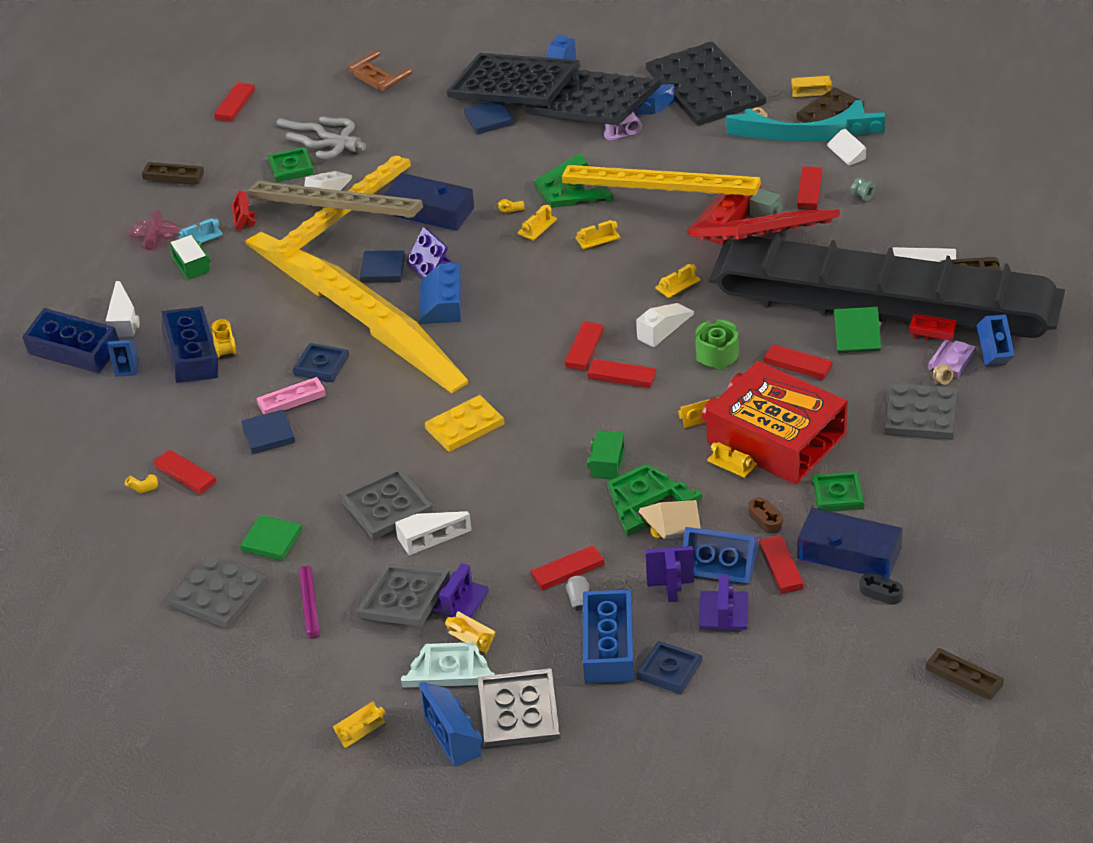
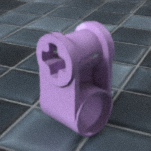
(628, 127)

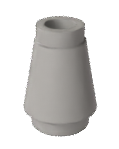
(575, 588)

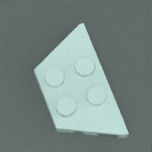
(447, 665)

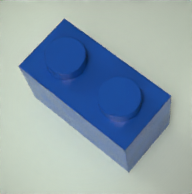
(995, 340)

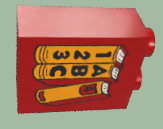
(776, 421)

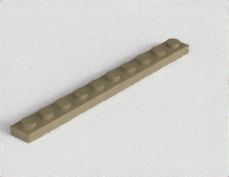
(335, 199)

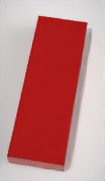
(234, 101)
(809, 187)
(584, 345)
(798, 361)
(621, 373)
(184, 471)
(781, 564)
(567, 567)

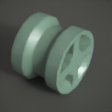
(863, 189)

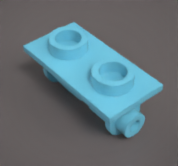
(208, 231)

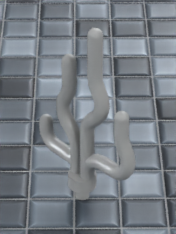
(339, 141)

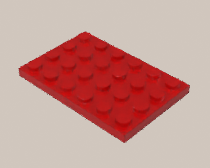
(763, 224)

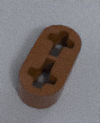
(769, 512)

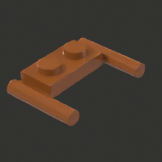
(374, 76)

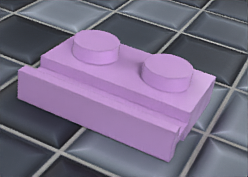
(954, 354)

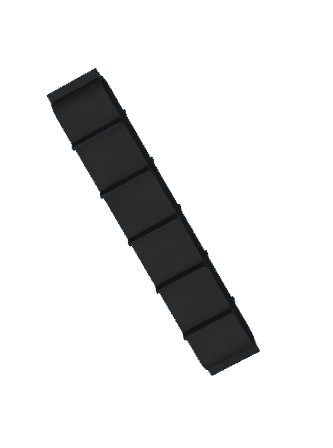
(894, 284)

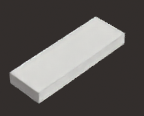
(930, 254)

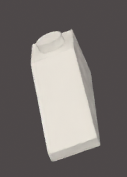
(330, 180)
(122, 313)
(660, 322)
(430, 529)

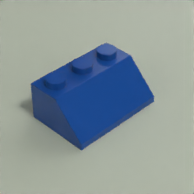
(441, 295)
(722, 553)
(450, 724)

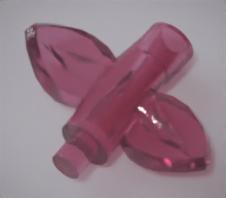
(154, 227)

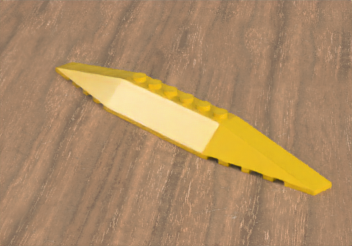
(385, 320)

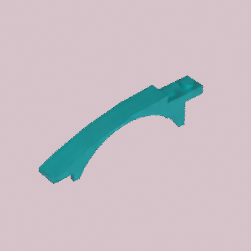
(853, 120)

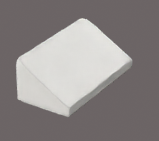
(847, 147)

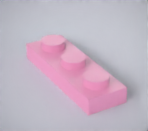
(291, 396)

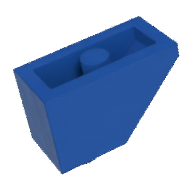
(562, 48)
(657, 101)
(123, 357)

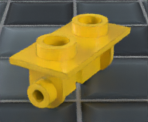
(810, 86)
(537, 224)
(591, 237)
(676, 283)
(692, 414)
(732, 461)
(470, 631)
(359, 724)

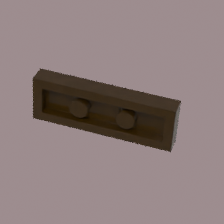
(173, 173)
(964, 674)

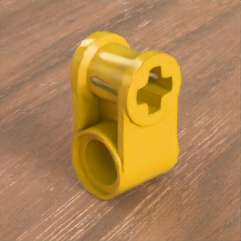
(223, 338)

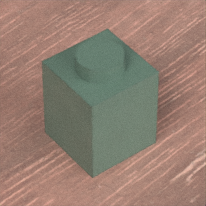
(765, 203)

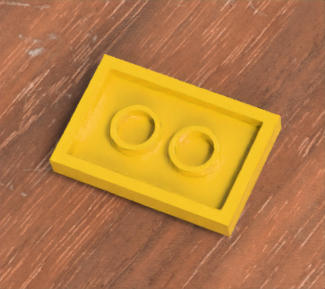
(464, 423)

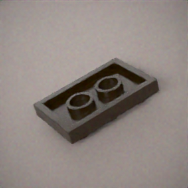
(826, 106)

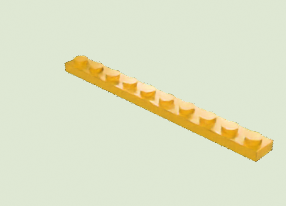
(661, 180)
(326, 217)

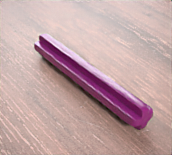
(309, 601)

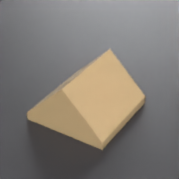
(672, 517)

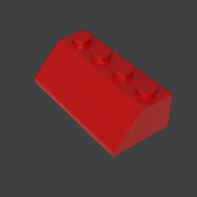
(722, 210)

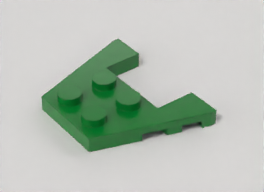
(566, 194)
(641, 489)

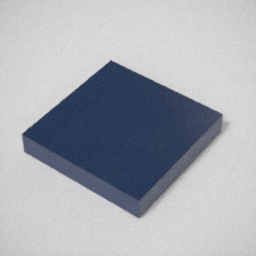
(488, 116)
(382, 266)
(321, 362)
(268, 431)
(669, 667)

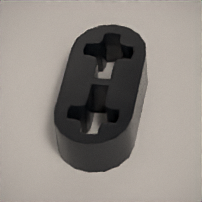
(881, 588)

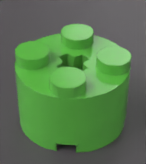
(717, 344)

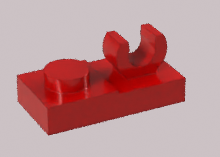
(240, 211)
(932, 327)

